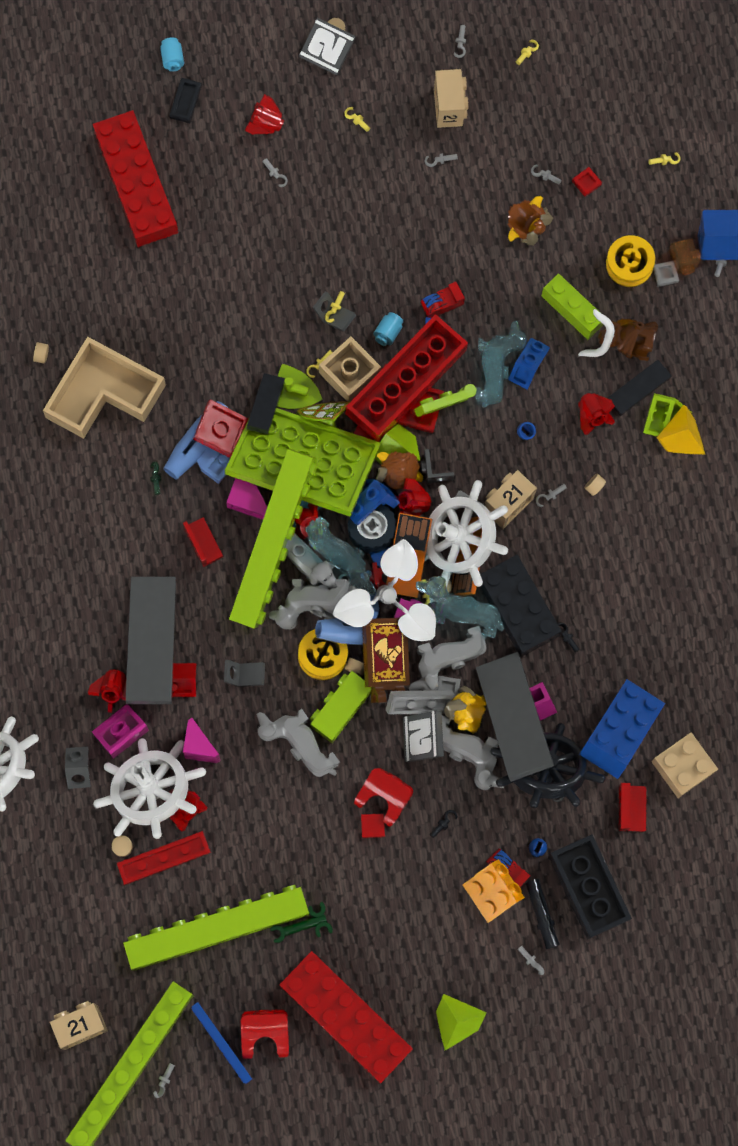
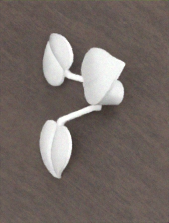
(396, 562)

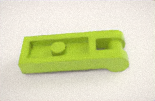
(446, 399)

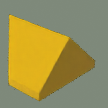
(682, 434)

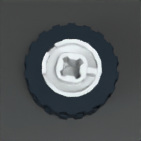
(375, 531)

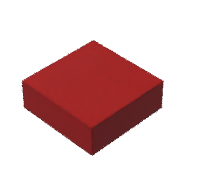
(587, 181)
(372, 825)

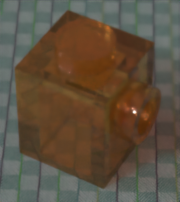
(685, 256)

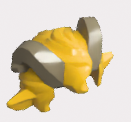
(466, 709)

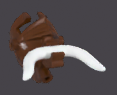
(627, 335)

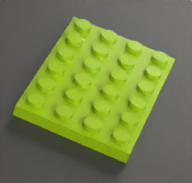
(341, 458)

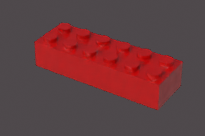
(135, 178)
(406, 378)
(345, 1017)

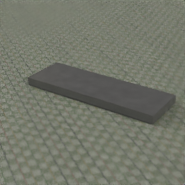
(151, 640)
(514, 717)

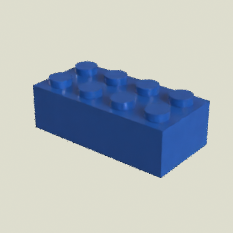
(622, 729)

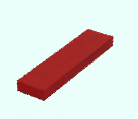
(163, 858)

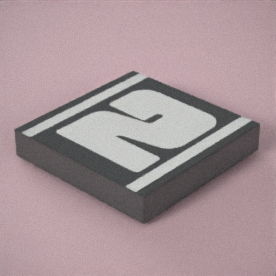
(327, 46)
(423, 736)

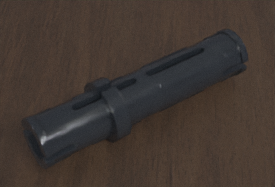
(545, 923)

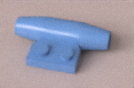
(189, 452)
(340, 632)

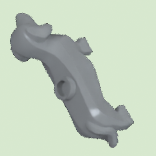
(310, 564)
(308, 598)
(447, 655)
(301, 739)
(473, 750)

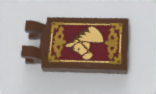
(385, 658)

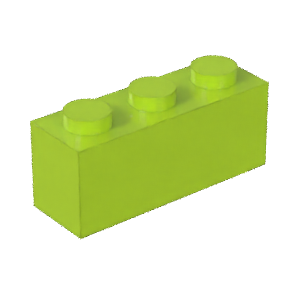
(571, 306)
(340, 706)

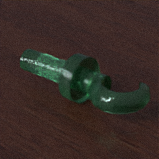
(155, 478)

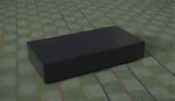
(185, 100)

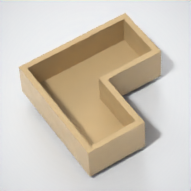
(97, 378)

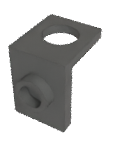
(342, 317)
(432, 478)
(245, 674)
(77, 764)

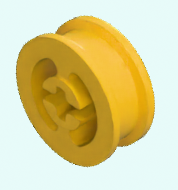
(634, 248)
(338, 661)

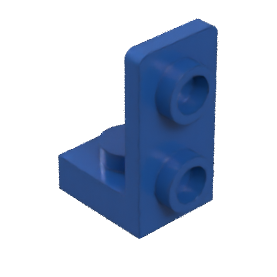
(528, 363)
(370, 499)

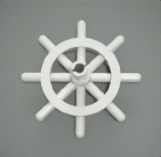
(460, 534)
(16, 770)
(149, 787)

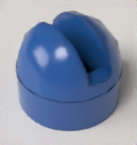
(529, 427)
(533, 844)

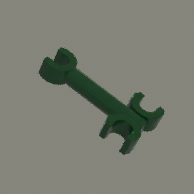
(318, 920)

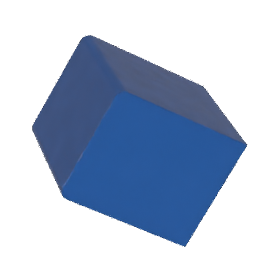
(718, 235)

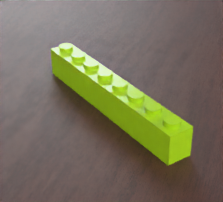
(273, 538)
(216, 928)
(130, 1066)

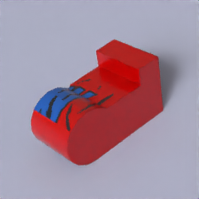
(443, 300)
(515, 871)

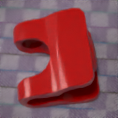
(390, 788)
(264, 1024)

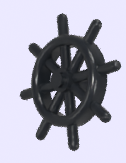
(561, 788)

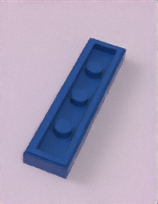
(221, 1043)

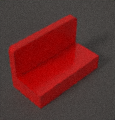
(202, 541)
(184, 680)
(632, 808)

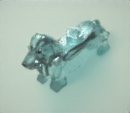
(493, 363)
(340, 554)
(459, 608)

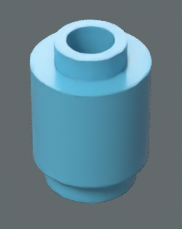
(172, 54)
(388, 329)

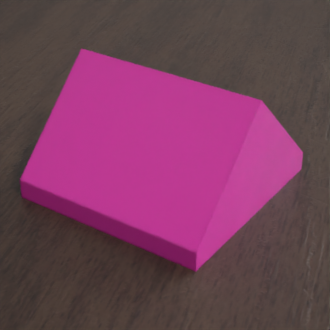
(120, 731)
(198, 746)

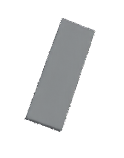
(418, 701)

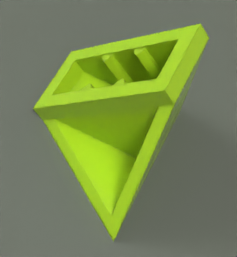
(660, 413)
(399, 440)
(457, 1020)

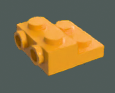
(493, 890)

